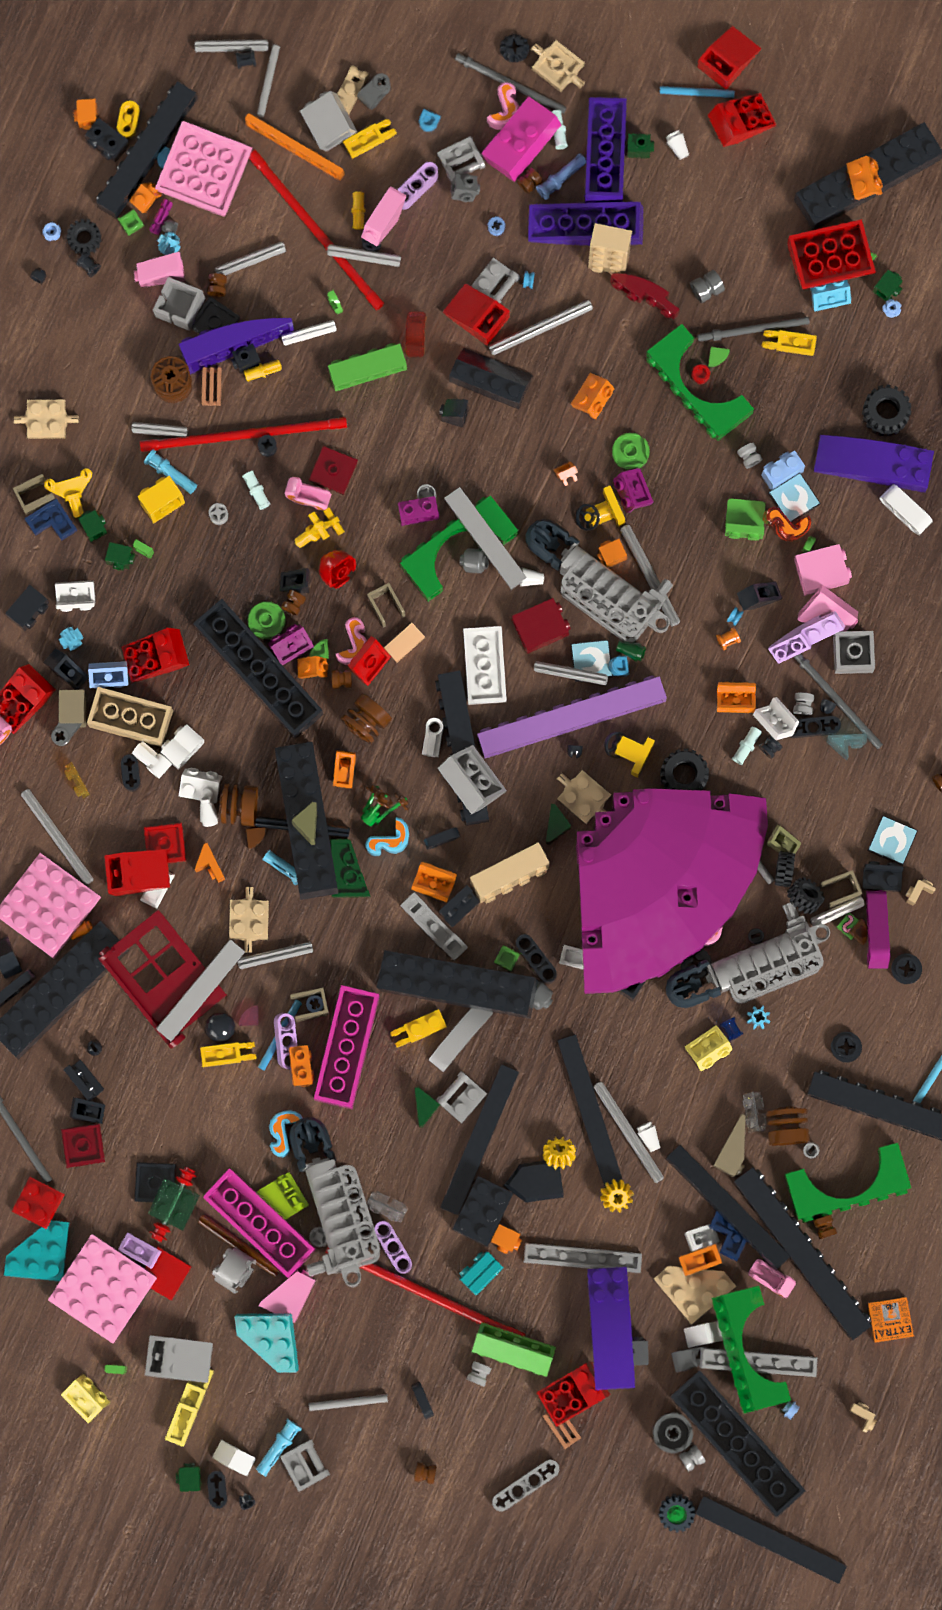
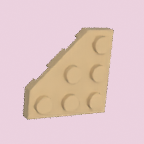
(695, 1291)

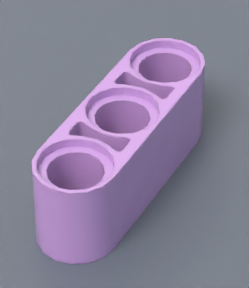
(421, 178)
(280, 1033)
(386, 1240)

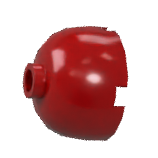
(336, 567)

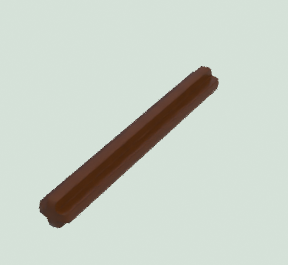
(234, 1242)

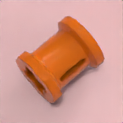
(728, 638)

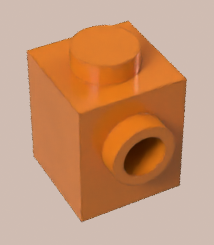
(86, 113)
(611, 553)
(506, 1239)

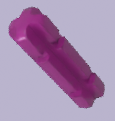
(161, 216)

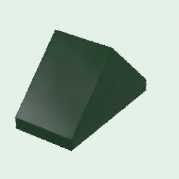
(557, 825)
(425, 1106)

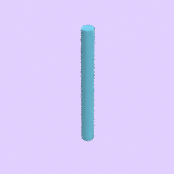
(929, 1081)

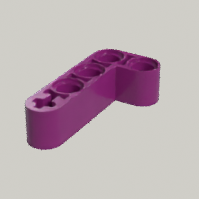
(878, 930)

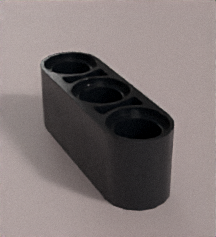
(539, 968)

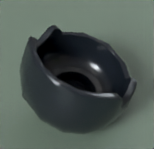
(220, 1027)

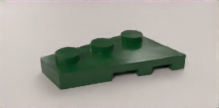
(347, 870)

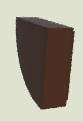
(255, 836)
(859, 931)

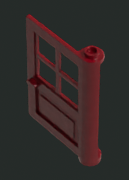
(165, 995)

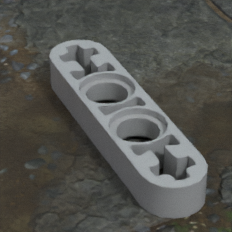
(527, 1488)

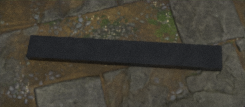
(589, 1109)
(479, 1139)
(727, 1207)
(771, 1540)

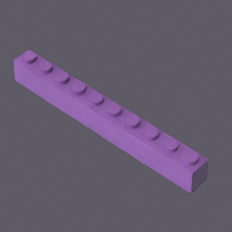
(571, 717)

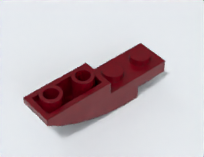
(640, 288)

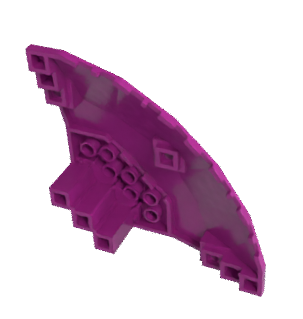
(642, 866)

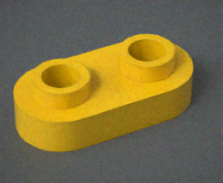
(128, 120)

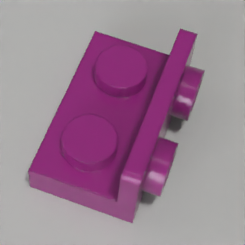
(632, 490)
(418, 510)
(290, 644)

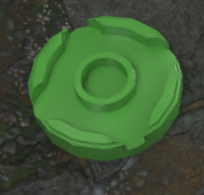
(630, 451)
(266, 620)

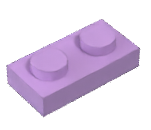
(139, 1250)

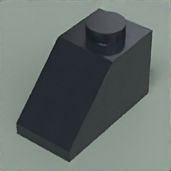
(454, 412)
(759, 595)
(66, 669)

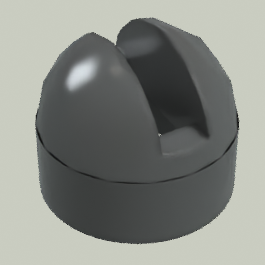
(170, 226)

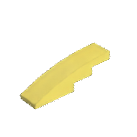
(187, 1411)

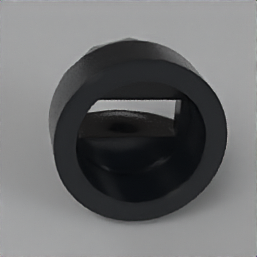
(38, 275)
(827, 706)
(574, 749)
(756, 940)
(97, 1044)
(246, 1501)

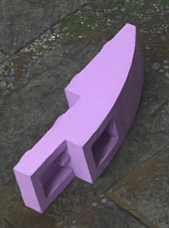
(805, 635)

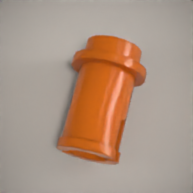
(83, 929)

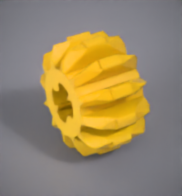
(559, 1152)
(611, 1200)

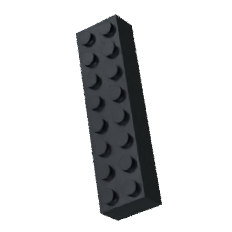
(896, 162)
(258, 668)
(300, 788)
(457, 984)
(56, 992)
(737, 1444)

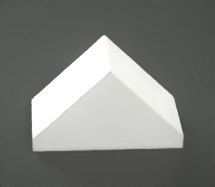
(701, 1238)
(703, 1334)
(233, 1458)

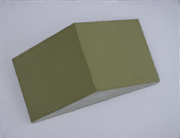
(306, 822)
(783, 841)

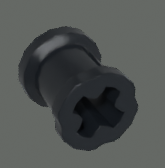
(246, 59)
(88, 264)

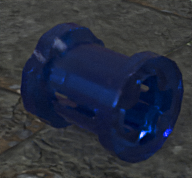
(726, 1025)

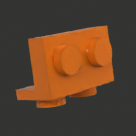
(864, 177)
(593, 395)
(736, 697)
(434, 881)
(300, 1066)

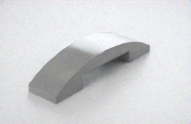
(433, 926)
(459, 1038)

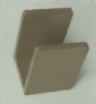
(29, 485)
(377, 593)
(72, 707)
(855, 885)
(308, 994)

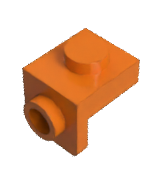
(145, 196)
(312, 667)

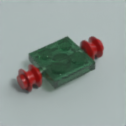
(173, 1204)

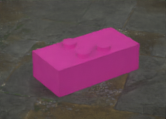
(521, 139)

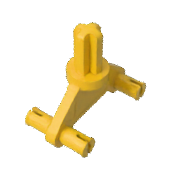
(71, 490)
(319, 528)

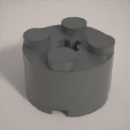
(668, 1422)

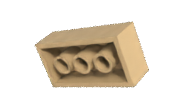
(609, 249)
(130, 716)
(509, 873)

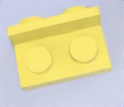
(709, 1048)
(85, 1398)

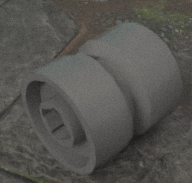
(708, 285)

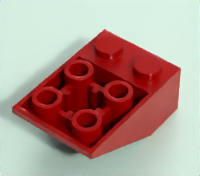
(728, 57)
(741, 119)
(477, 313)
(155, 655)
(23, 696)
(137, 872)
(572, 1394)

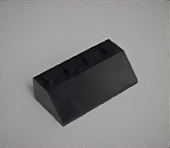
(490, 378)

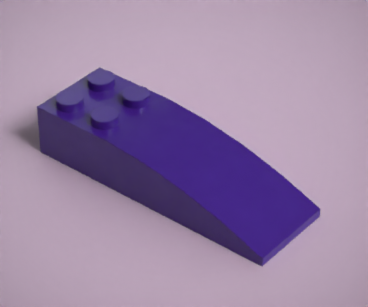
(605, 150)
(575, 221)
(219, 343)
(874, 462)
(611, 1328)

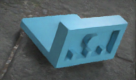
(831, 295)

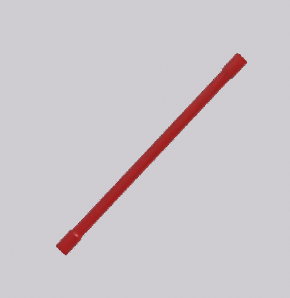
(261, 165)
(332, 423)
(434, 1297)

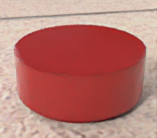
(700, 374)

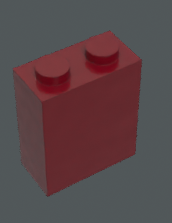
(541, 625)

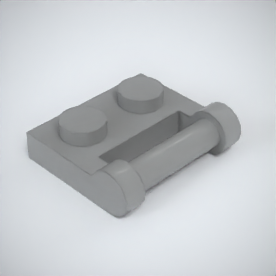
(458, 154)
(492, 276)
(466, 1101)
(299, 1469)

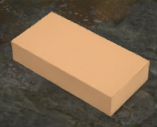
(404, 642)

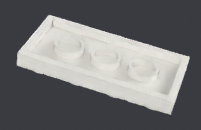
(484, 665)

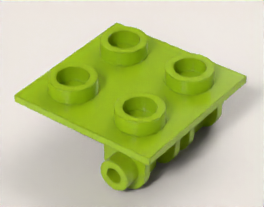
(284, 1196)

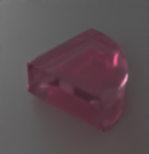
(250, 1017)

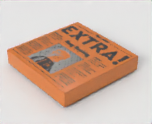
(890, 1320)

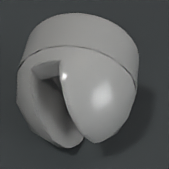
(808, 1146)

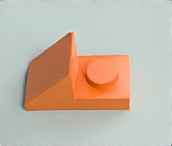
(344, 769)
(207, 859)
(700, 1260)

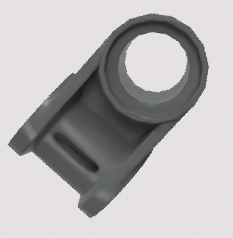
(373, 93)
(68, 730)
(686, 1359)

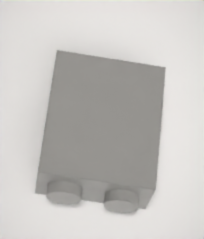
(328, 120)

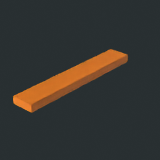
(294, 147)

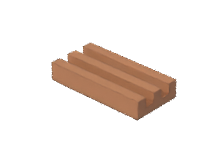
(211, 370)
(571, 1441)

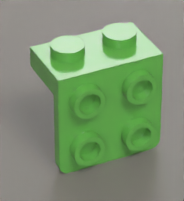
(745, 519)

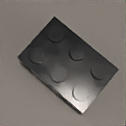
(482, 1211)

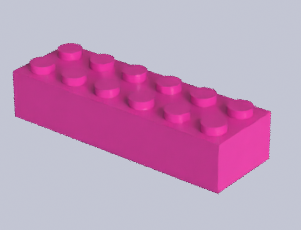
(346, 1047)
(259, 1223)

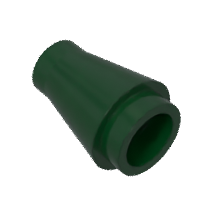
(632, 650)

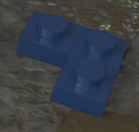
(54, 516)
(734, 1241)

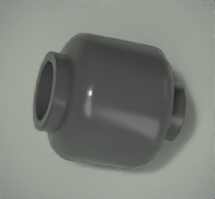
(474, 561)
(542, 996)

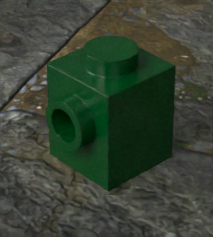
(639, 146)
(888, 285)
(93, 525)
(119, 556)
(189, 1478)

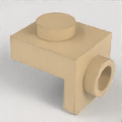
(914, 892)
(862, 1411)

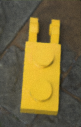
(368, 138)
(791, 342)
(420, 1028)
(225, 1054)

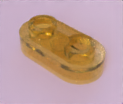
(71, 773)

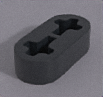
(135, 772)
(441, 838)
(422, 1400)
(212, 1489)

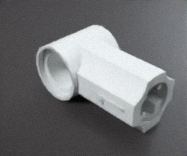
(432, 739)
(155, 762)

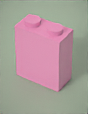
(822, 568)

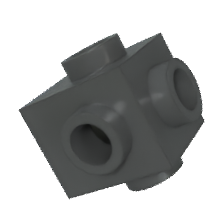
(464, 187)

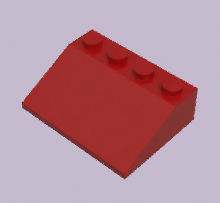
(831, 254)

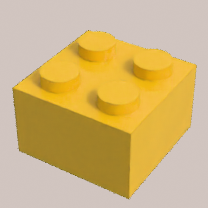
(161, 499)

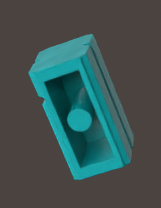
(480, 1273)

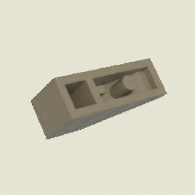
(732, 1154)

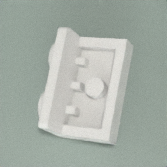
(75, 595)
(777, 719)
(199, 784)

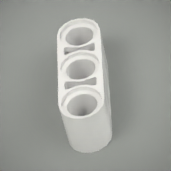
(906, 509)

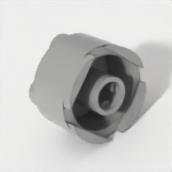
(234, 1269)

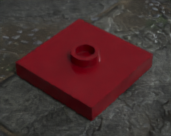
(333, 470)
(83, 1145)

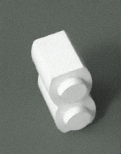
(182, 746)

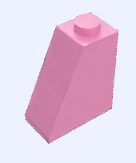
(384, 216)
(159, 269)
(825, 602)
(290, 1295)

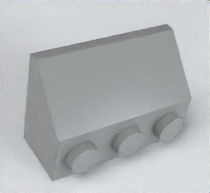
(471, 779)

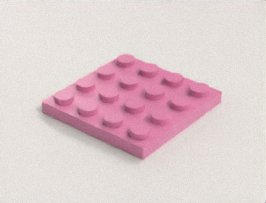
(203, 169)
(47, 905)
(102, 1288)

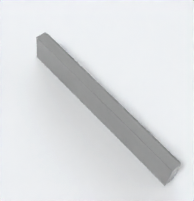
(485, 538)
(200, 990)
(581, 1257)
(762, 1362)

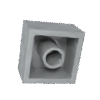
(854, 652)

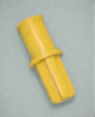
(358, 210)
(262, 370)

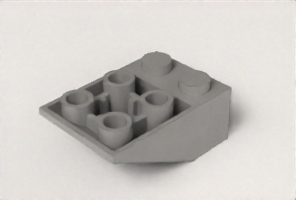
(178, 1359)

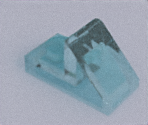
(841, 742)

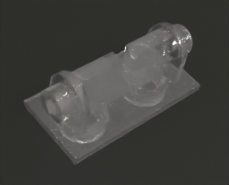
(752, 1103)
(378, 1204)

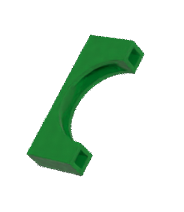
(716, 417)
(421, 564)
(889, 1180)
(752, 1389)

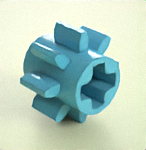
(168, 243)
(71, 638)
(753, 1019)

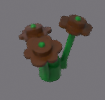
(371, 813)

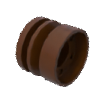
(178, 386)
(365, 720)
(239, 804)
(787, 1126)

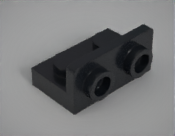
(882, 877)
(459, 906)
(84, 1080)

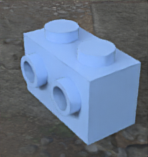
(782, 470)
(108, 674)

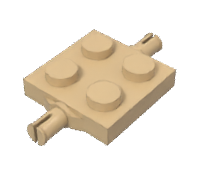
(558, 66)
(46, 419)
(583, 796)
(248, 920)

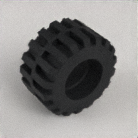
(891, 396)
(688, 758)

